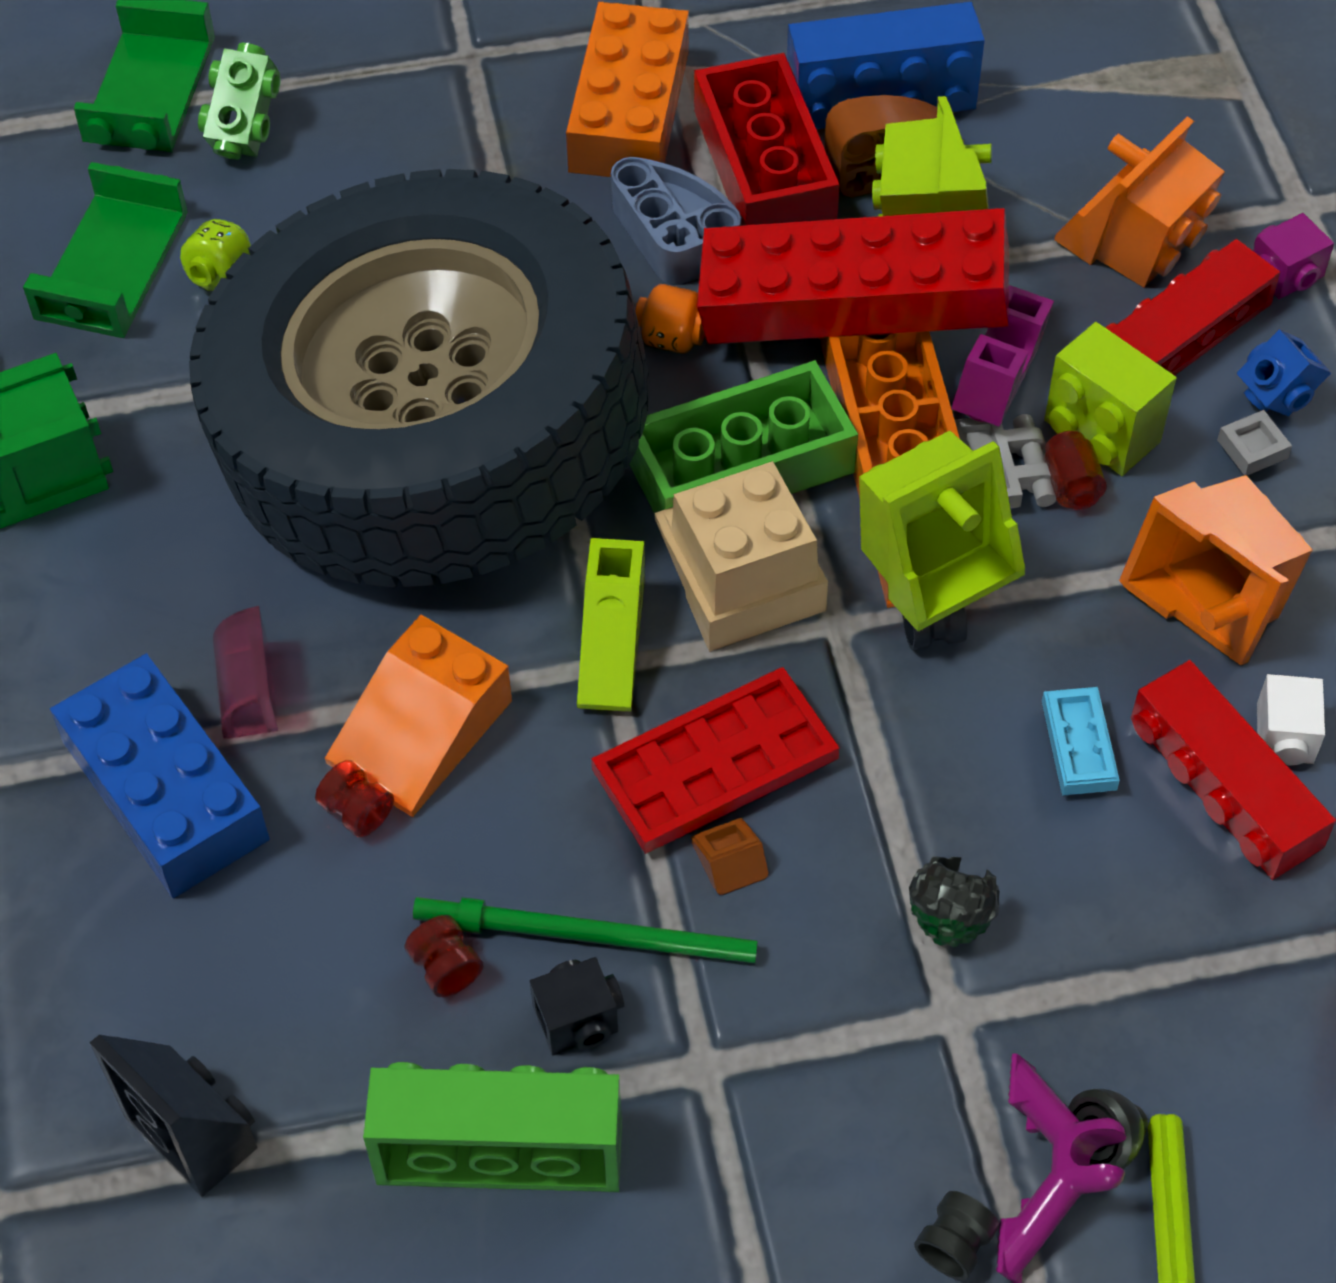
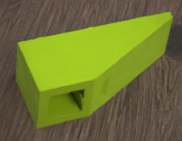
(611, 624)

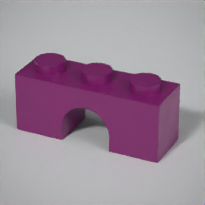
(1002, 359)

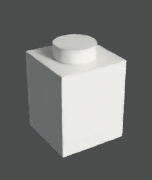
(1292, 717)

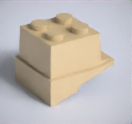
(744, 555)

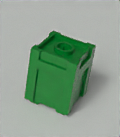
(45, 441)

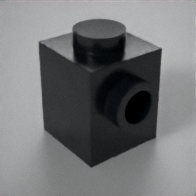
(576, 1005)

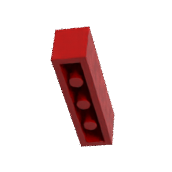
(1200, 307)
(1231, 770)

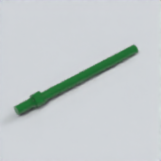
(475, 916)

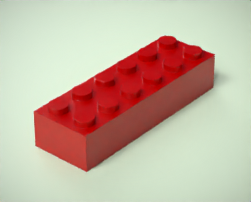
(855, 276)

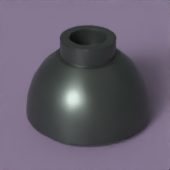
(1111, 1104)

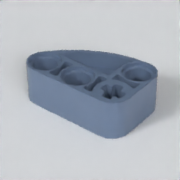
(667, 214)

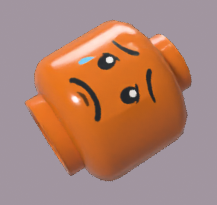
(670, 319)

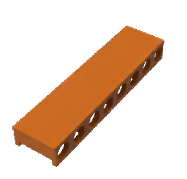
(890, 395)

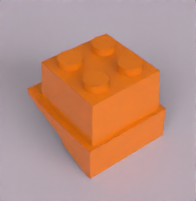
(1147, 208)
(1217, 562)

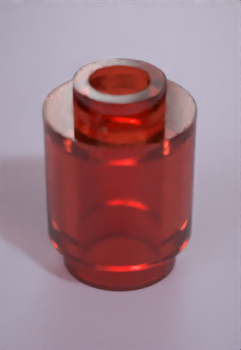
(1074, 470)

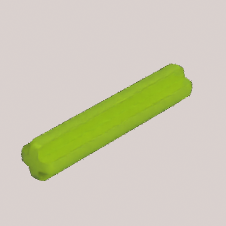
(1170, 1199)

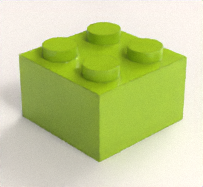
(1110, 397)

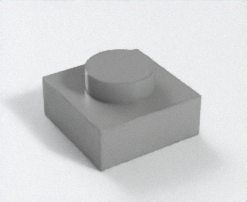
(1254, 442)

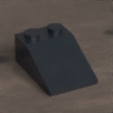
(177, 1109)

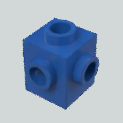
(1282, 374)

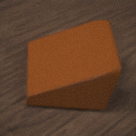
(731, 856)

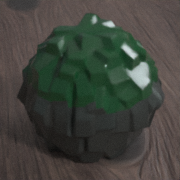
(952, 904)

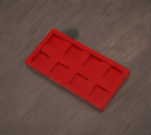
(714, 759)

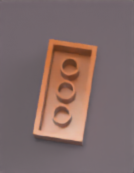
(627, 87)

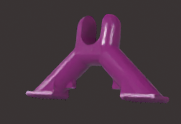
(1070, 1168)

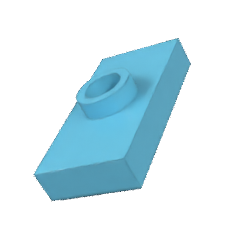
(1080, 741)

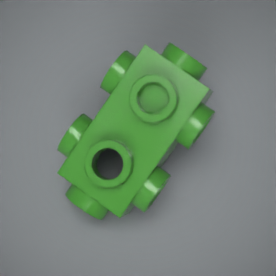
(243, 84)

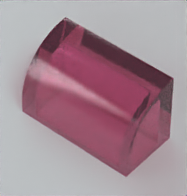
(244, 675)

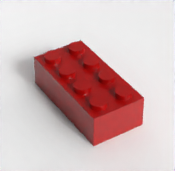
(765, 142)

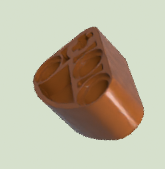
(856, 129)

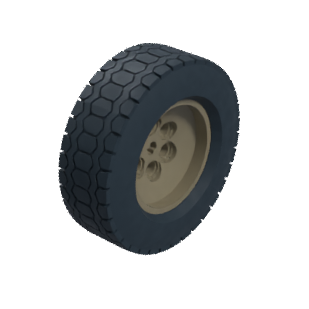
(422, 376)

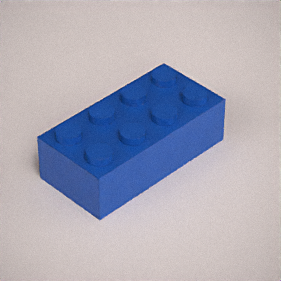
(889, 53)
(160, 775)

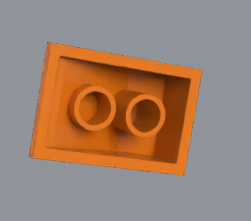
(422, 712)

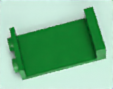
(149, 75)
(111, 252)

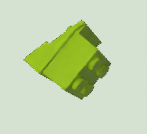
(929, 167)
(940, 527)

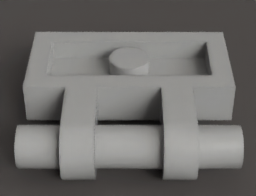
(1023, 440)

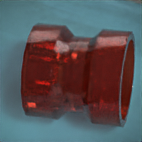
(354, 798)
(443, 955)

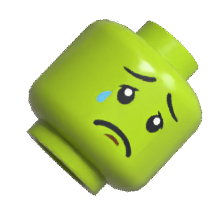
(213, 251)

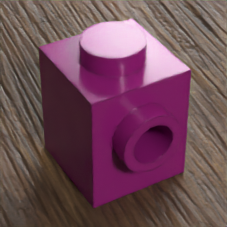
(1297, 251)

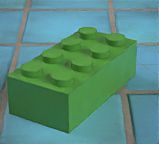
(774, 418)
(494, 1128)

